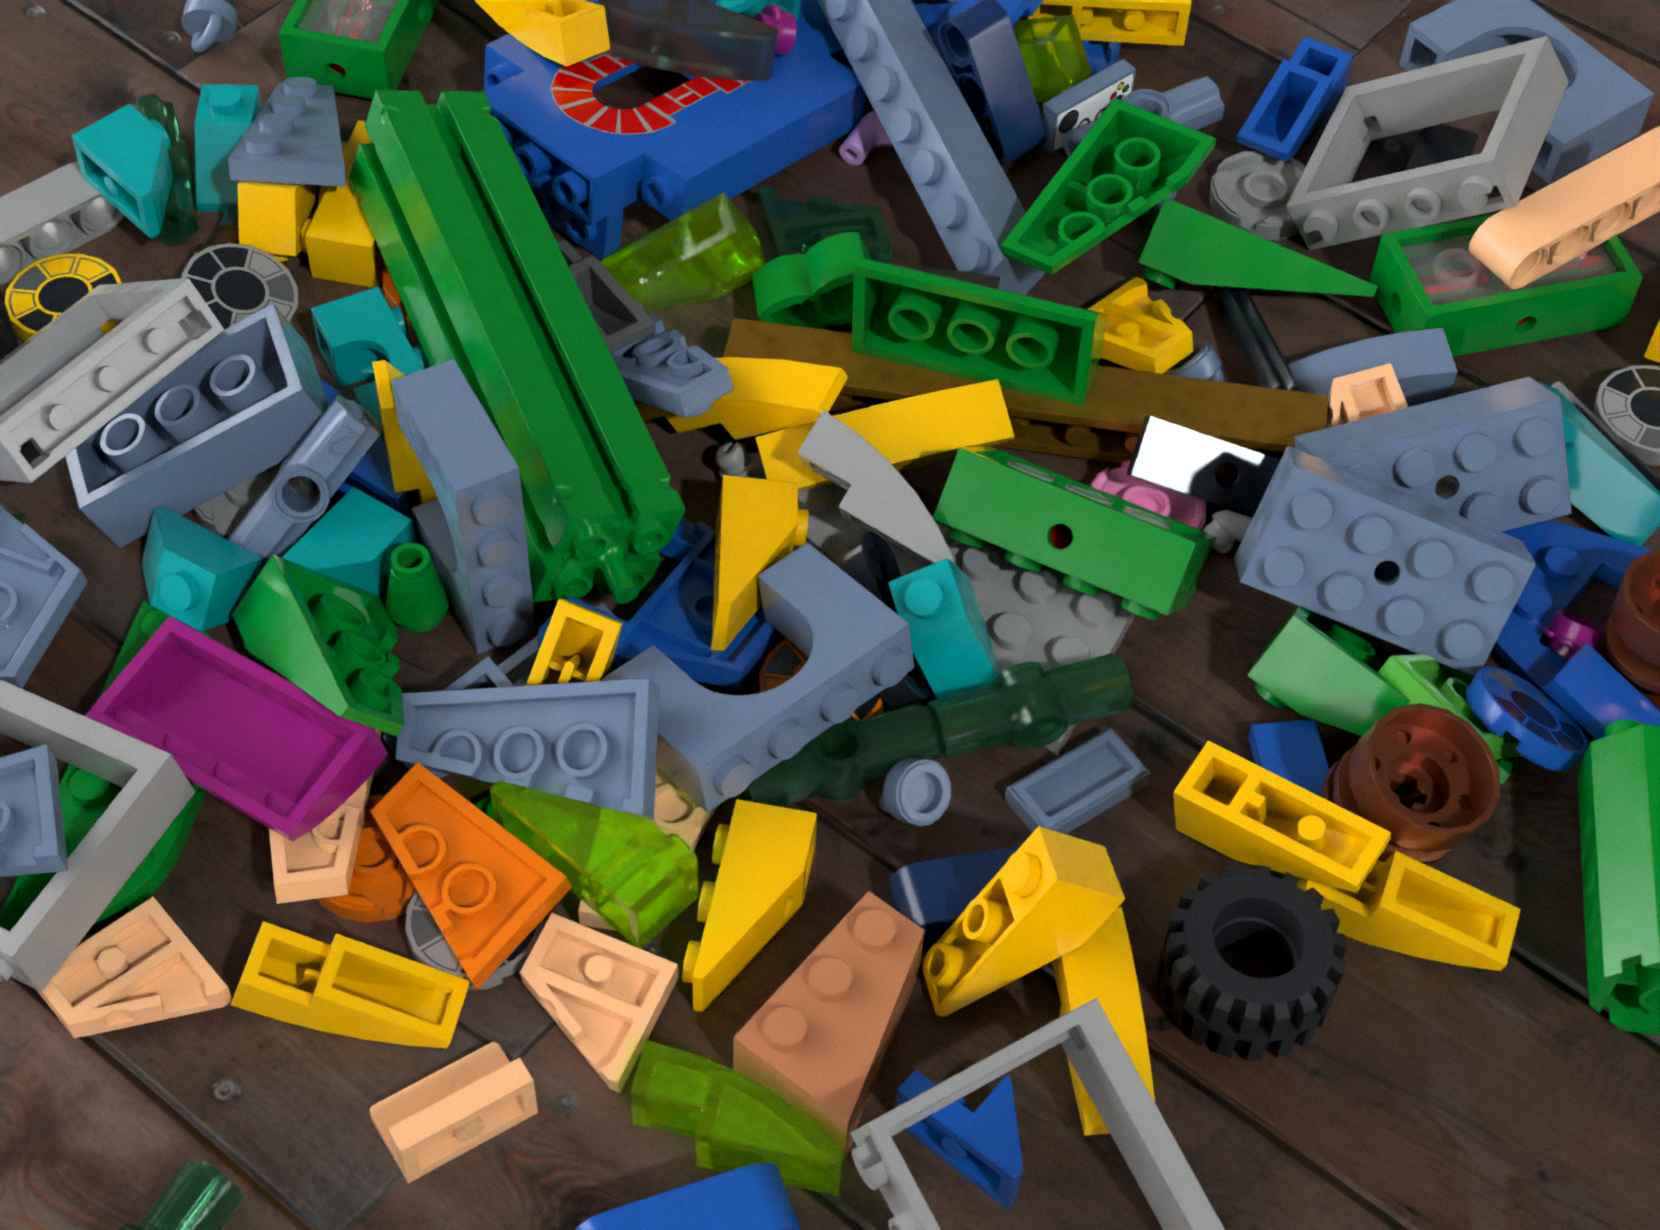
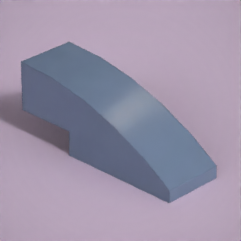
(1417, 357)

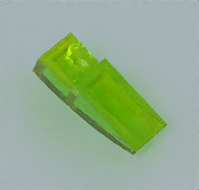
(731, 1119)

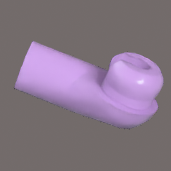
(865, 136)

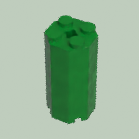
(1622, 873)

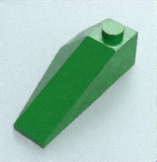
(1108, 181)
(1210, 252)
(325, 641)
(1329, 675)

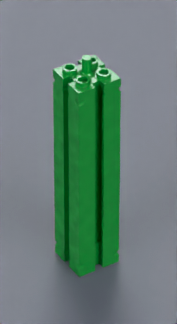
(504, 305)

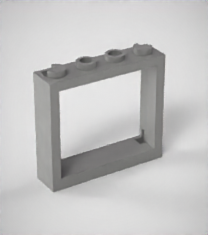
(1516, 79)
(77, 379)
(113, 847)
(1113, 1088)

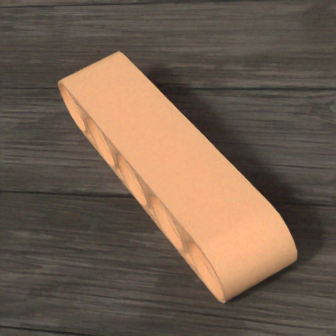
(1572, 213)

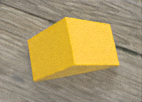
(575, 646)

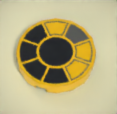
(53, 286)

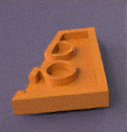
(468, 870)

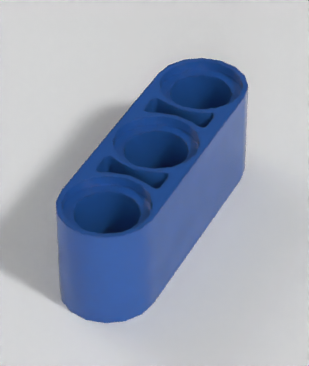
(734, 1200)

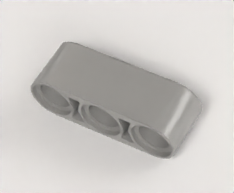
(51, 219)

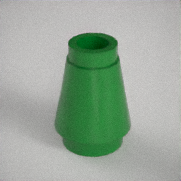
(415, 590)

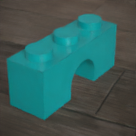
(363, 331)

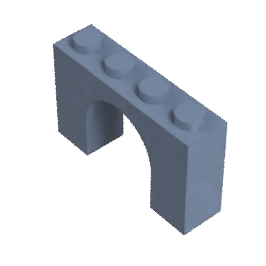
(1599, 104)
(478, 519)
(724, 741)

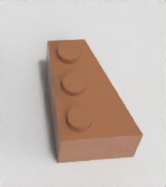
(835, 1017)

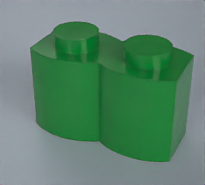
(811, 286)

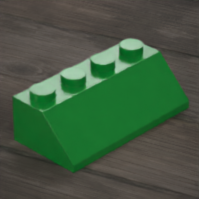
(975, 331)

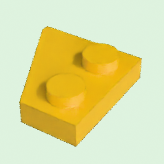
(1142, 331)

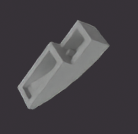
(876, 492)

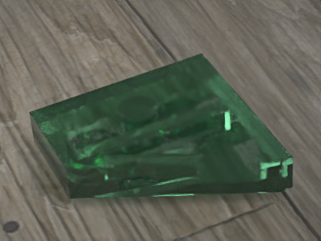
(799, 226)

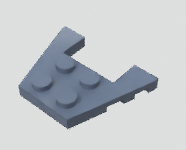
(35, 597)

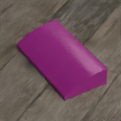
(240, 730)

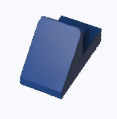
(976, 1144)

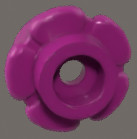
(782, 20)
(1571, 632)

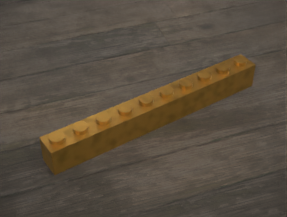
(1101, 430)

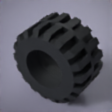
(1261, 915)

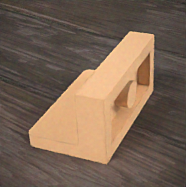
(454, 1110)

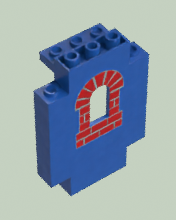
(674, 149)

